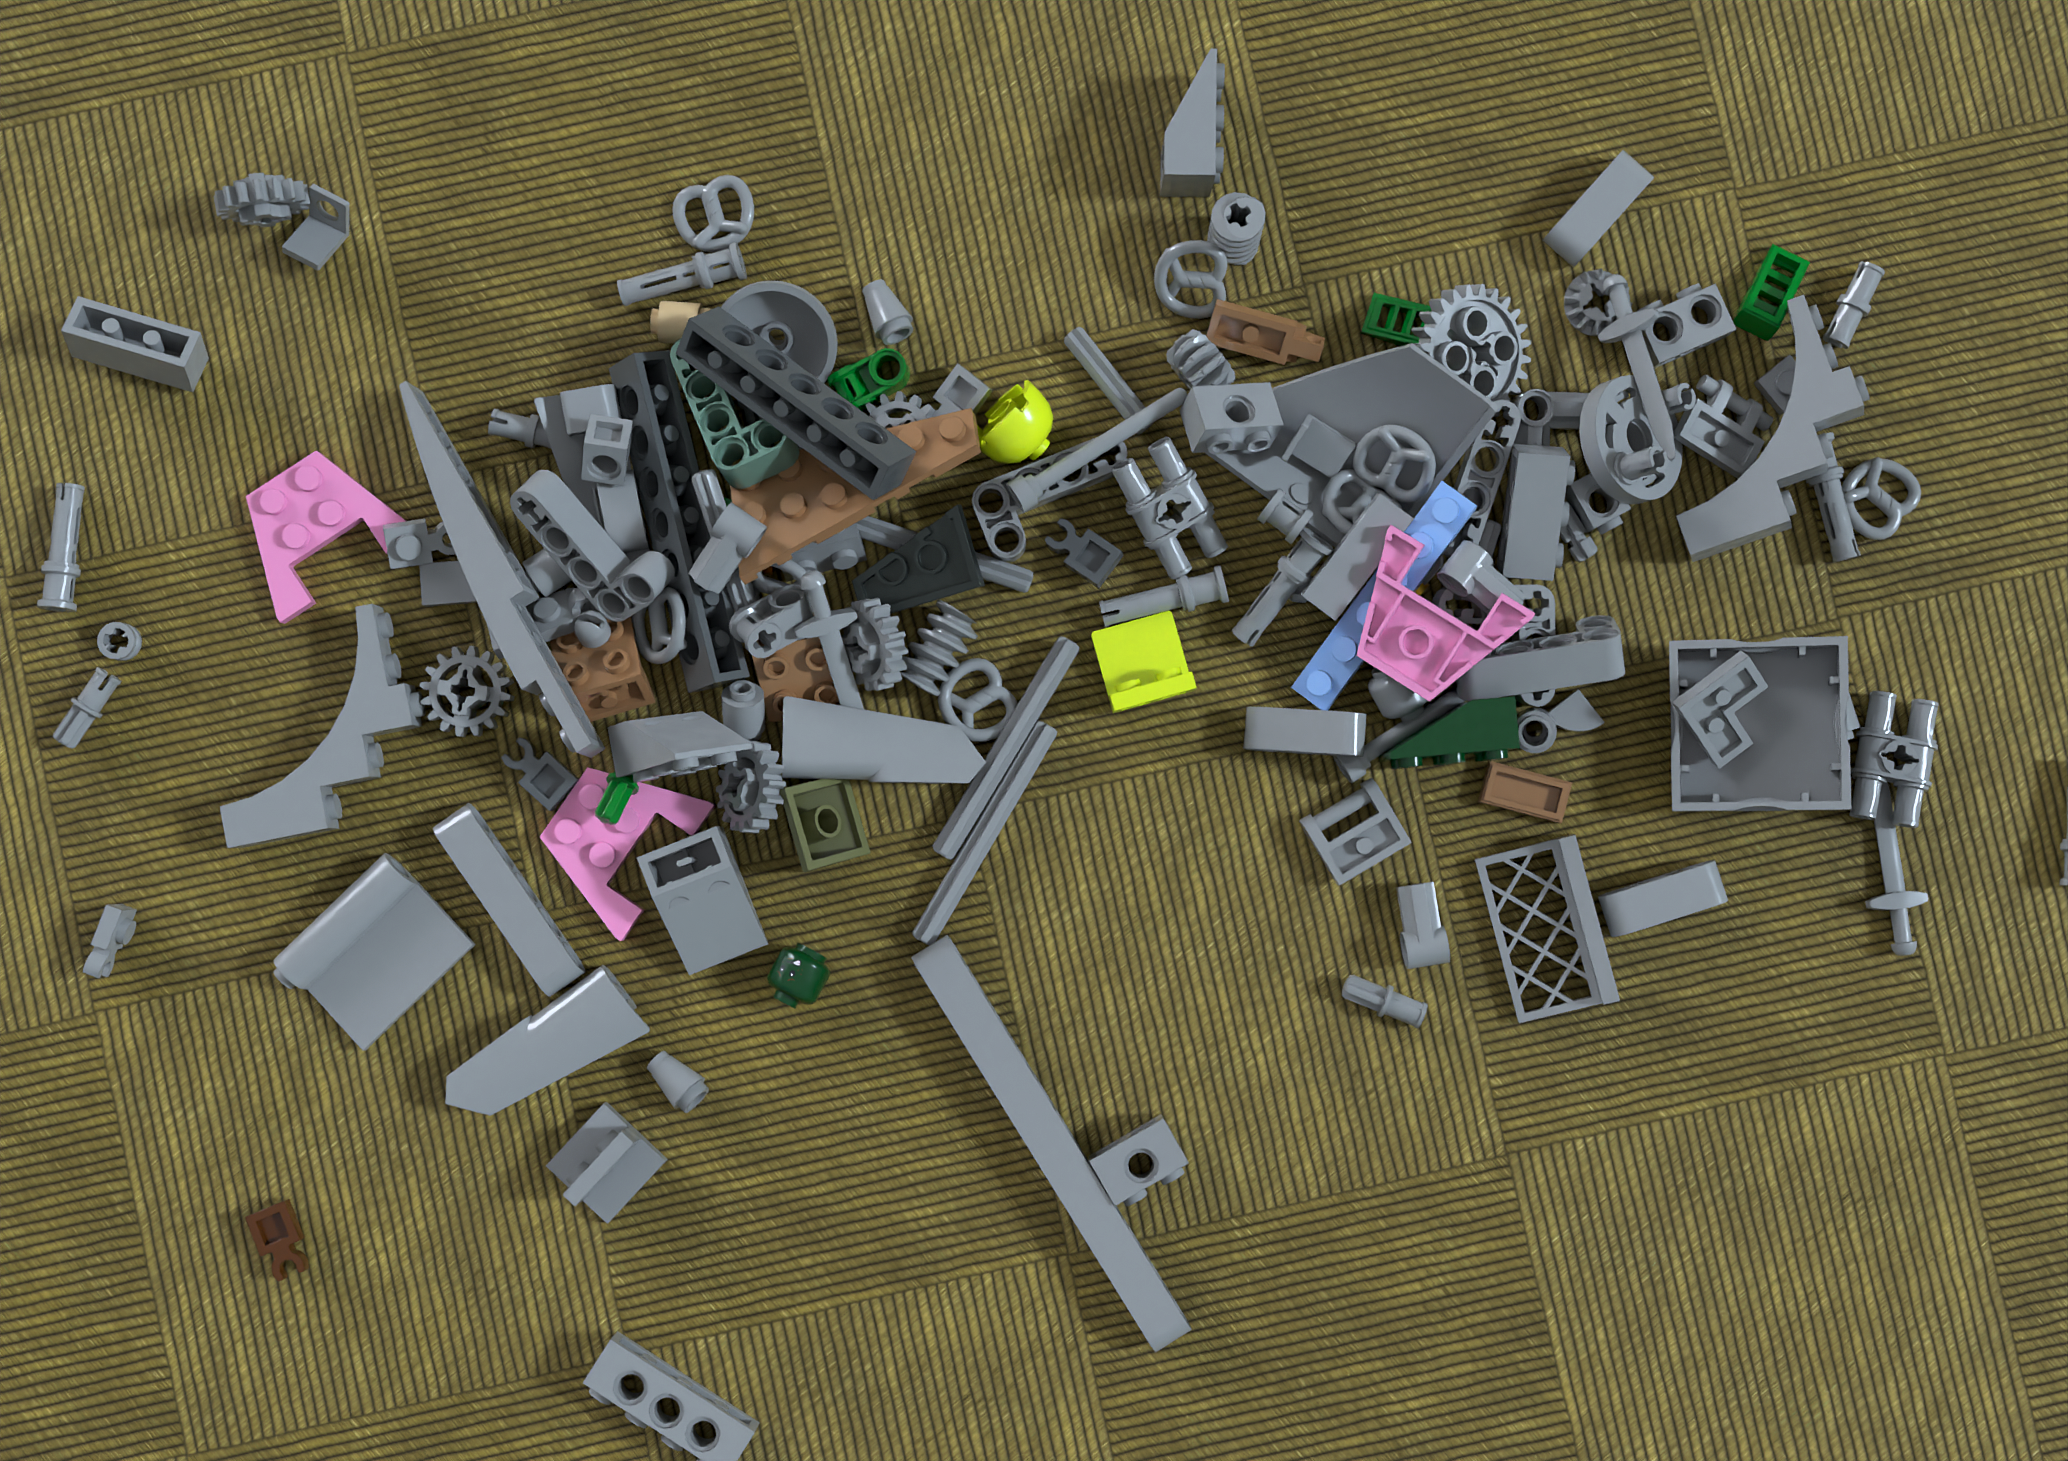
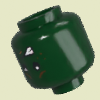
(798, 975)

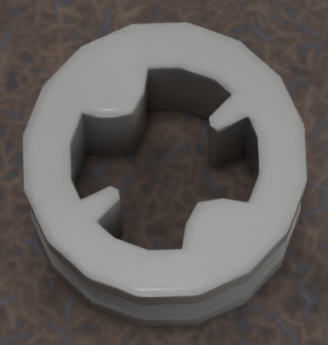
(115, 629)

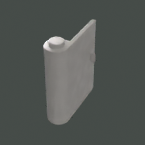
(374, 951)

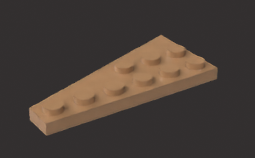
(816, 503)

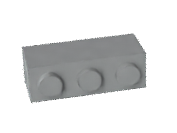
(135, 344)
(1534, 512)

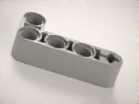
(1007, 517)
(586, 550)
(1548, 662)

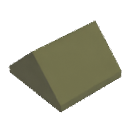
(824, 822)

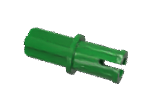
(615, 798)

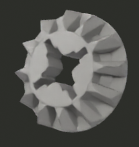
(1578, 295)

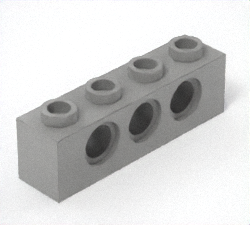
(660, 1381)

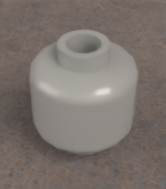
(1394, 698)

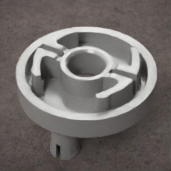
(1625, 468)

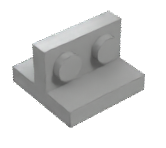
(605, 1163)

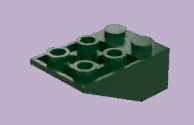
(1474, 727)

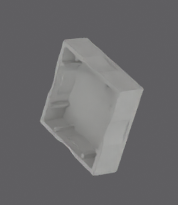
(1795, 727)

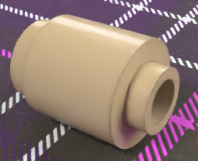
(672, 318)

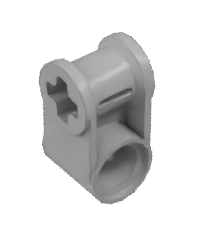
(774, 620)

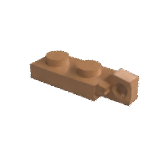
(1262, 334)

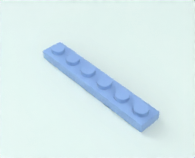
(1336, 659)

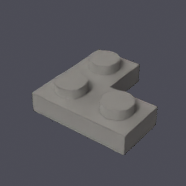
(1711, 706)

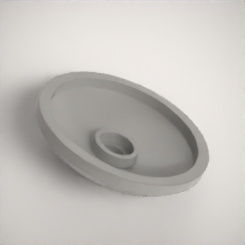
(801, 317)

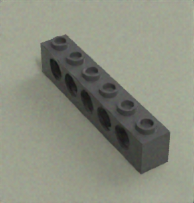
(795, 402)

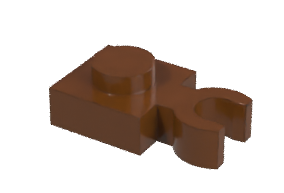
(276, 1231)

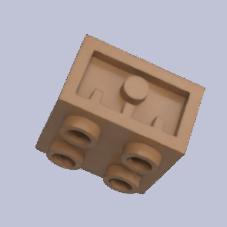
(795, 672)
(605, 677)

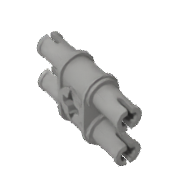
(1149, 508)
(1914, 748)

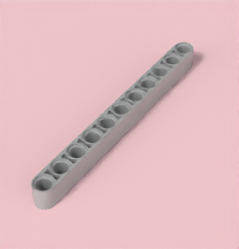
(1051, 1143)

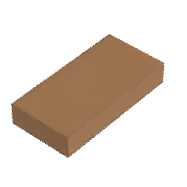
(1525, 792)

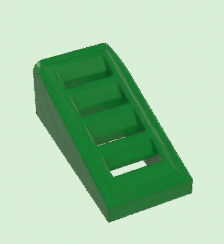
(1395, 305)
(1759, 316)

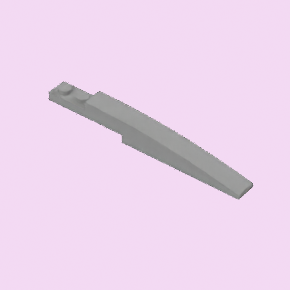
(495, 575)

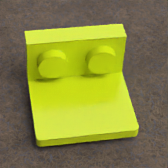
(1142, 661)

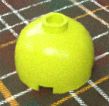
(1017, 425)

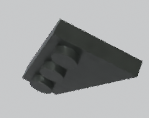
(926, 568)

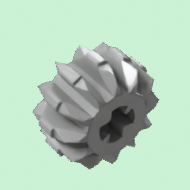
(1199, 361)

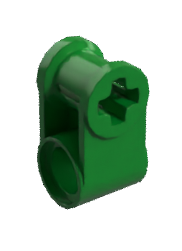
(866, 380)

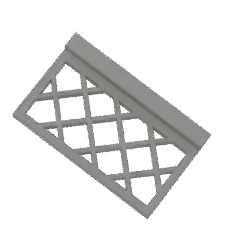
(1583, 919)

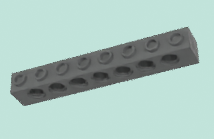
(663, 472)

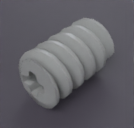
(1237, 226)
(938, 647)

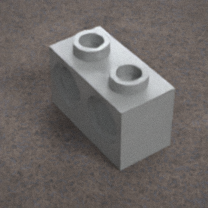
(1684, 331)

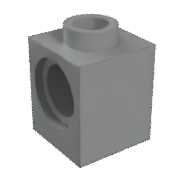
(606, 449)
(1578, 497)

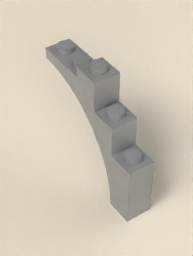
(1818, 400)
(348, 755)

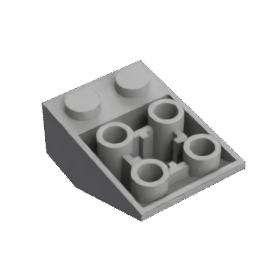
(1189, 147)
(672, 745)
(703, 899)

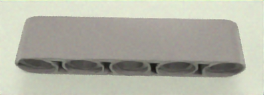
(509, 899)

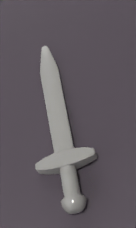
(1629, 329)
(826, 626)
(1895, 897)

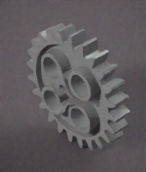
(1477, 337)

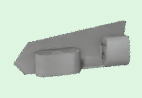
(612, 506)
(873, 746)
(545, 1047)

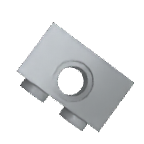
(1231, 417)
(1150, 1138)

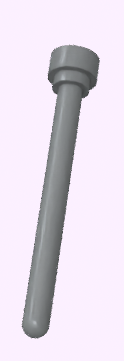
(1029, 489)
(1355, 767)

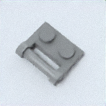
(1362, 844)

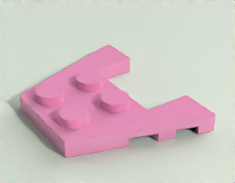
(301, 515)
(1418, 639)
(596, 851)

